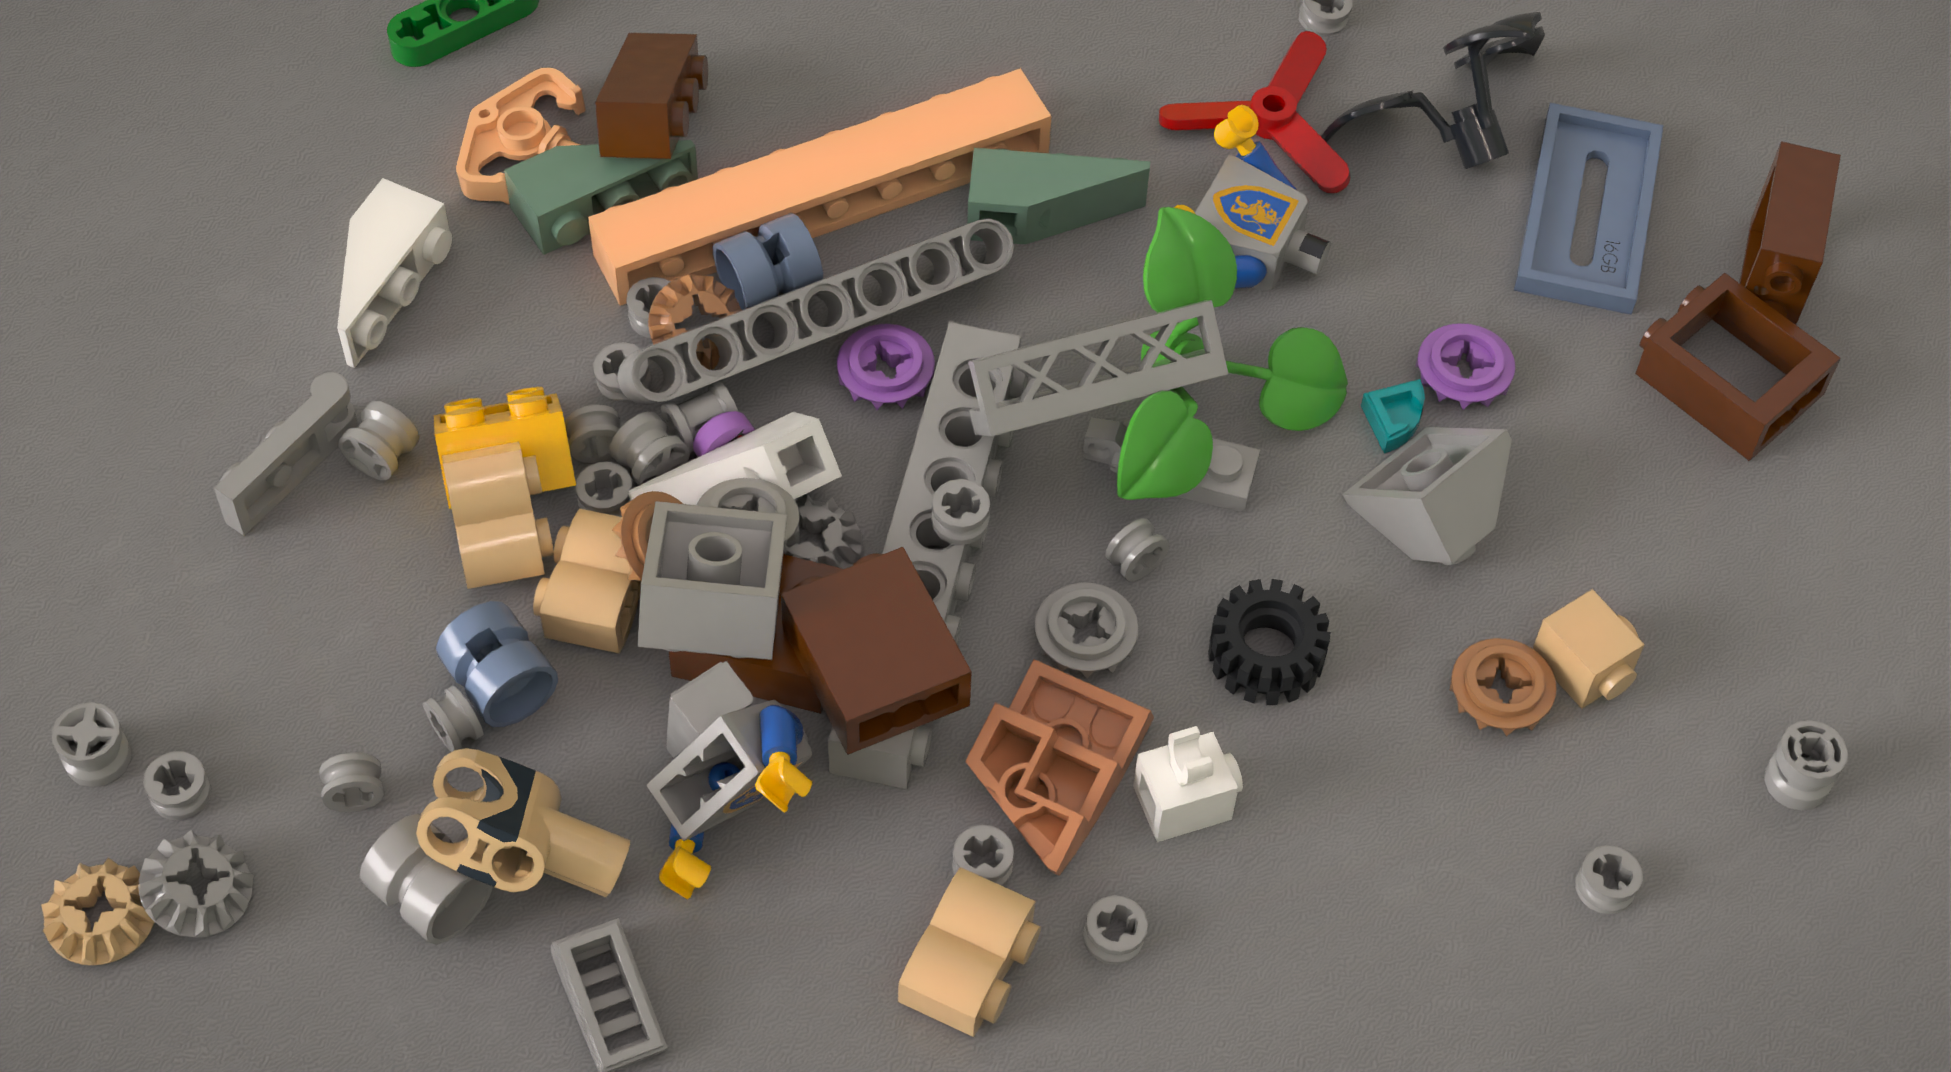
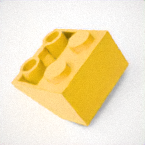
(527, 417)

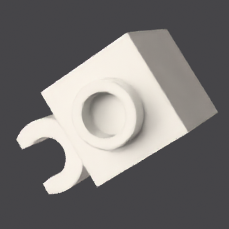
(1186, 784)

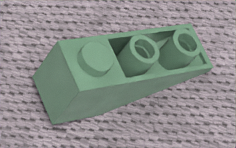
(570, 183)
(1051, 192)

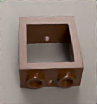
(1790, 228)
(1710, 398)

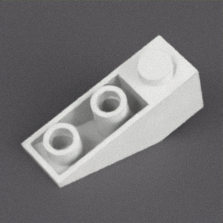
(388, 254)
(784, 452)

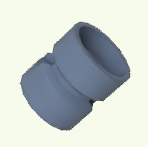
(770, 263)
(496, 664)

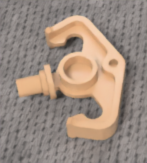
(513, 129)

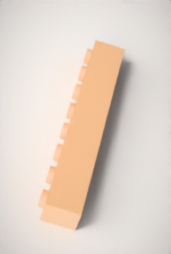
(822, 181)

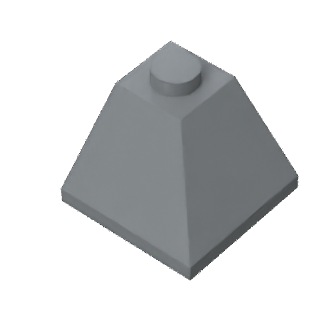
(1437, 492)

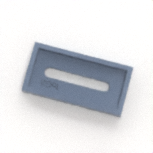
(1631, 158)

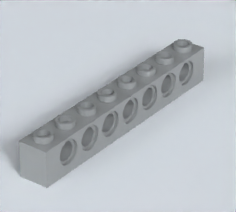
(947, 570)

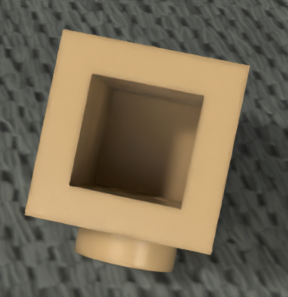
(1589, 649)

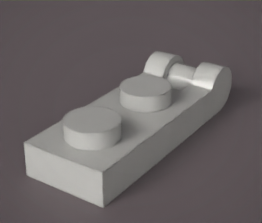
(287, 454)

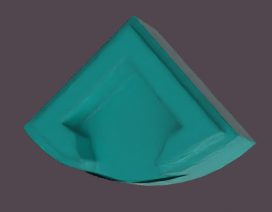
(1394, 413)

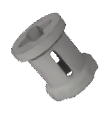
(689, 416)

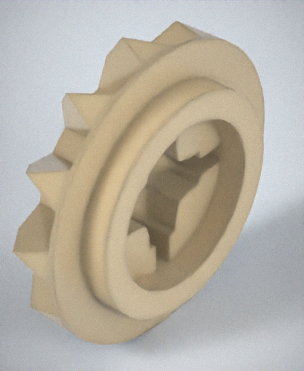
(115, 932)

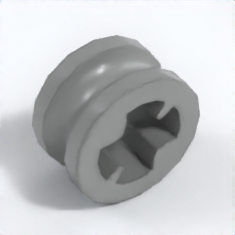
(1322, 22)
(642, 295)
(604, 365)
(591, 432)
(600, 476)
(971, 524)
(1137, 549)
(453, 719)
(166, 769)
(351, 782)
(981, 840)
(1590, 882)
(1102, 914)

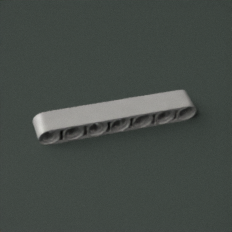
(790, 315)

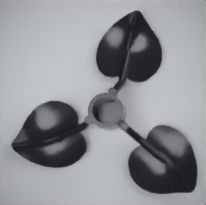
(1475, 126)

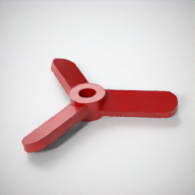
(1277, 115)

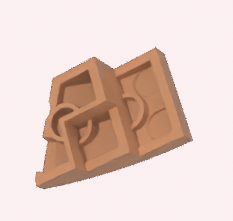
(1057, 758)

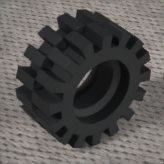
(1275, 611)

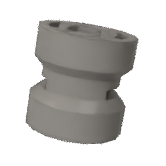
(1805, 765)

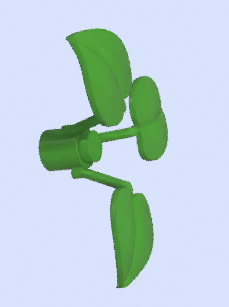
(1304, 387)

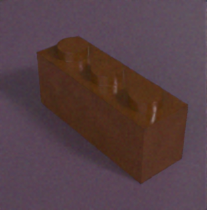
(650, 95)

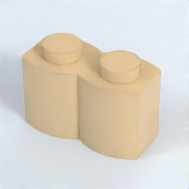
(495, 514)
(589, 590)
(967, 953)

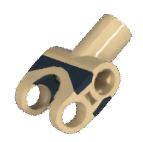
(517, 829)

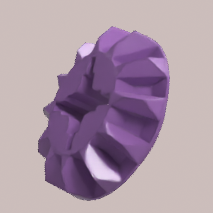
(899, 349)
(1487, 357)

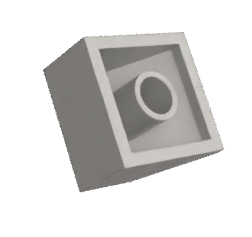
(712, 580)

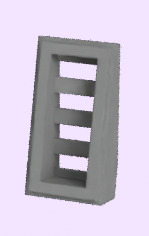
(701, 703)
(591, 944)

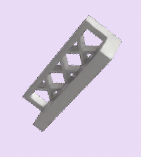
(1094, 391)

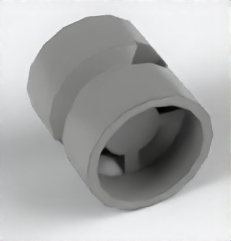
(432, 896)

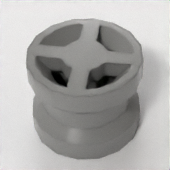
(379, 440)
(647, 447)
(79, 732)

